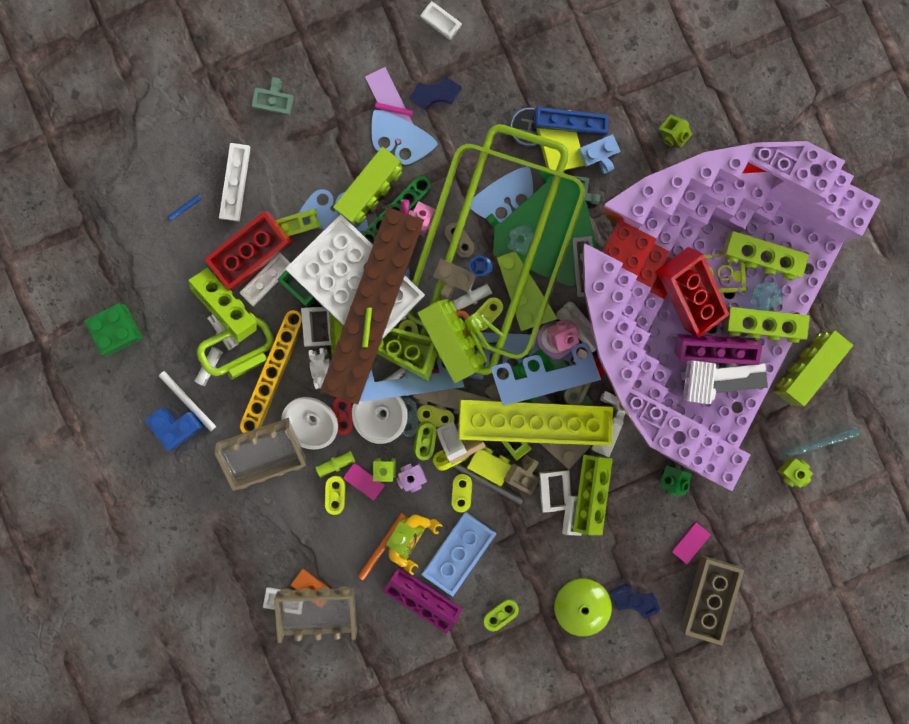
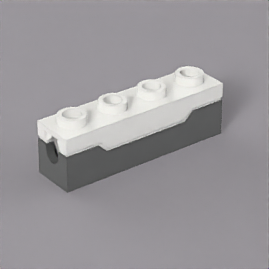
(738, 377)

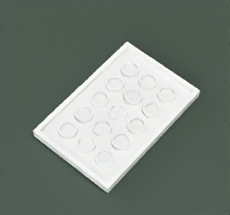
(333, 270)

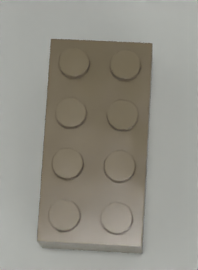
(711, 600)

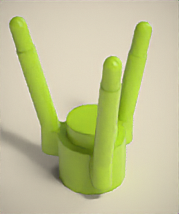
(474, 326)

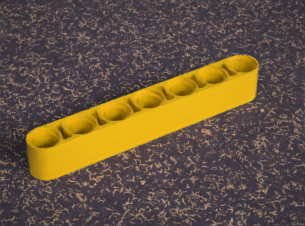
(279, 365)

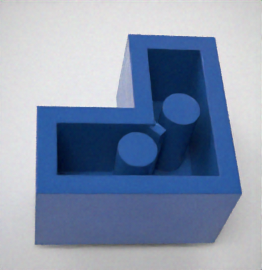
(171, 431)

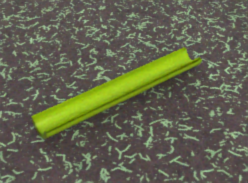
(367, 327)

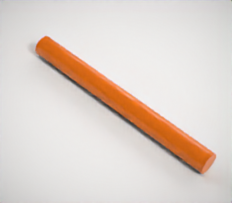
(380, 549)

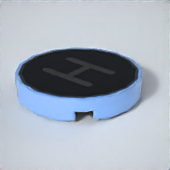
(524, 121)

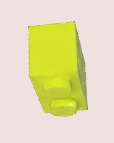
(489, 465)

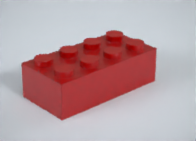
(248, 250)
(693, 292)

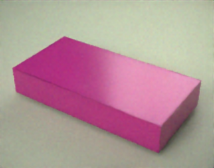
(363, 481)
(691, 542)

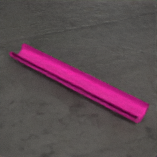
(393, 109)

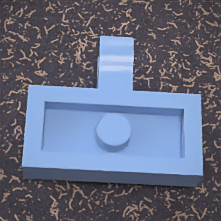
(599, 152)

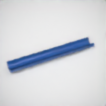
(183, 208)

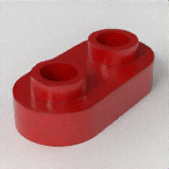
(343, 415)

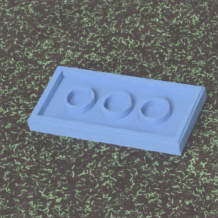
(458, 553)

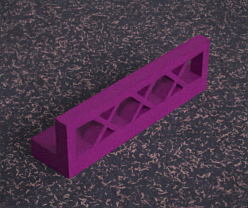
(424, 598)

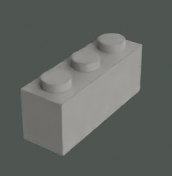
(577, 245)

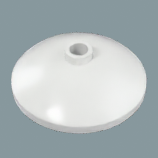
(374, 425)
(310, 431)

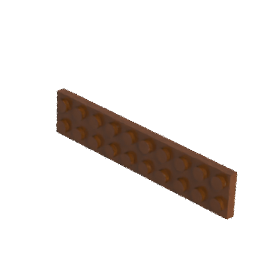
(378, 291)

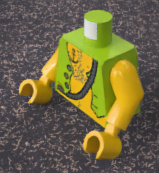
(406, 537)

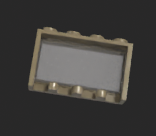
(260, 454)
(315, 612)

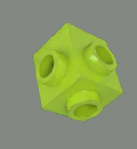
(675, 131)
(795, 472)

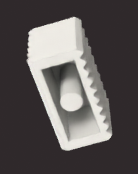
(699, 382)

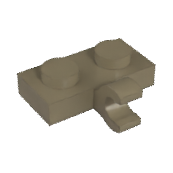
(454, 277)
(522, 477)

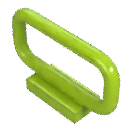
(244, 363)

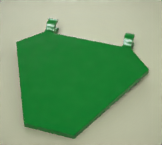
(554, 230)

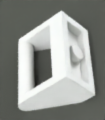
(308, 326)
(544, 489)

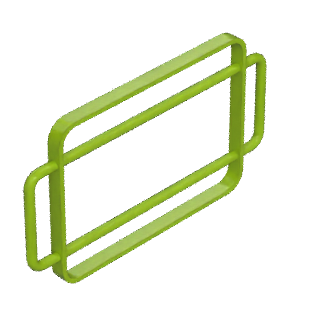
(558, 174)

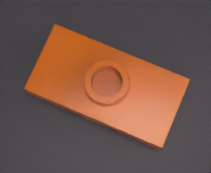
(306, 580)

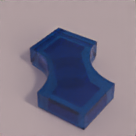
(426, 95)
(628, 599)

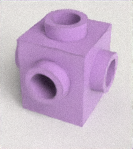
(415, 471)

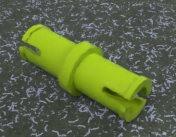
(335, 464)

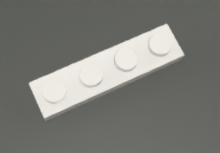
(234, 182)

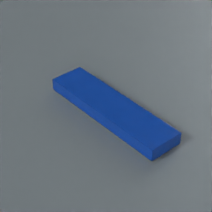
(570, 121)

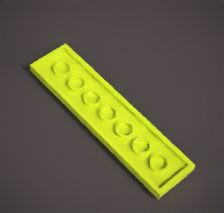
(535, 423)

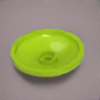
(577, 595)

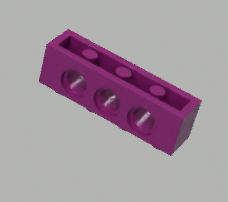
(718, 349)

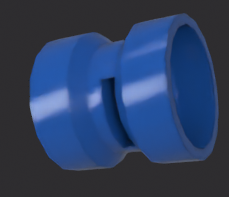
(477, 266)

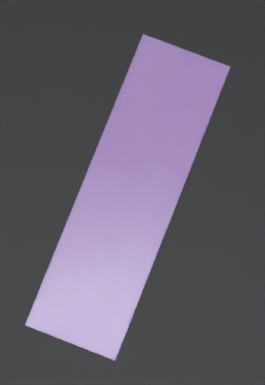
(386, 92)

